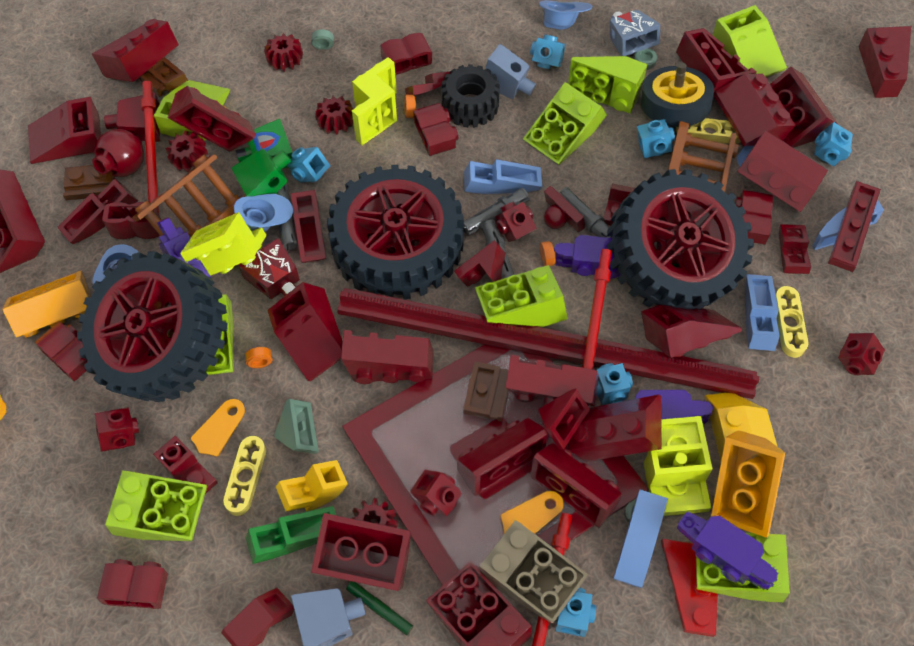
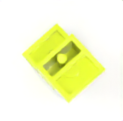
(374, 101)
(224, 244)
(680, 467)

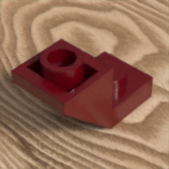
(183, 464)
(257, 617)

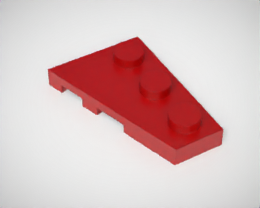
(695, 606)

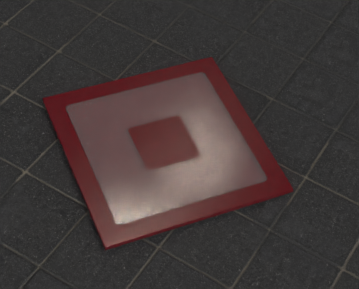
(429, 432)

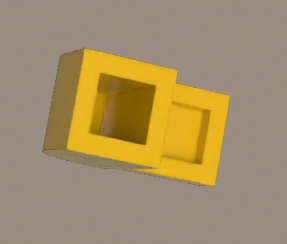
(315, 489)

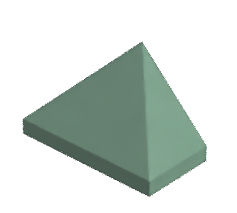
(297, 427)

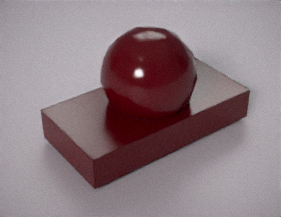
(561, 212)

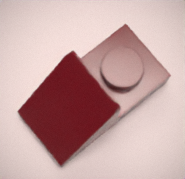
(616, 196)
(488, 261)

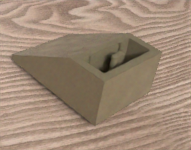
(532, 572)

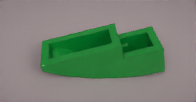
(286, 535)

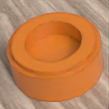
(409, 105)
(547, 253)
(258, 357)

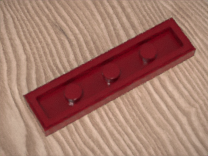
(854, 226)

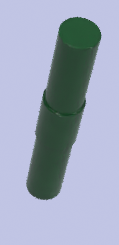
(379, 607)

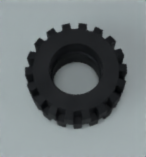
(471, 109)

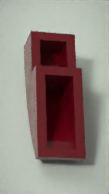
(88, 215)
(308, 226)

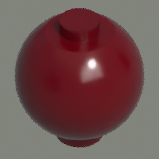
(118, 152)

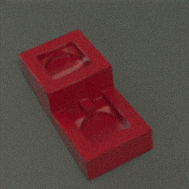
(432, 82)
(793, 249)

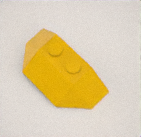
(737, 413)

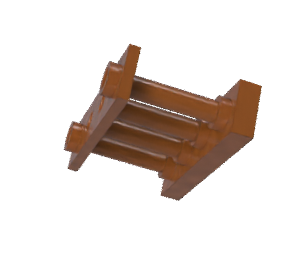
(680, 157)
(213, 215)

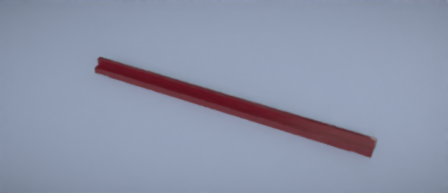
(546, 342)

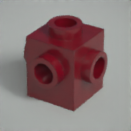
(515, 221)
(861, 353)
(115, 429)
(436, 492)

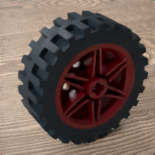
(688, 207)
(397, 211)
(132, 318)

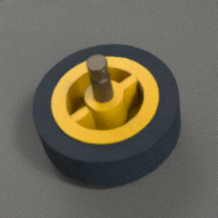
(677, 95)

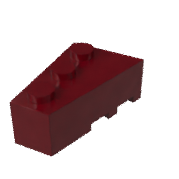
(136, 51)
(706, 54)
(886, 58)
(387, 359)
(550, 381)

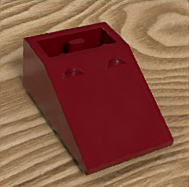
(65, 131)
(307, 329)
(683, 330)
(478, 611)

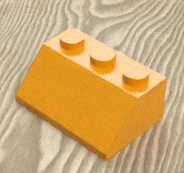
(47, 304)
(748, 482)

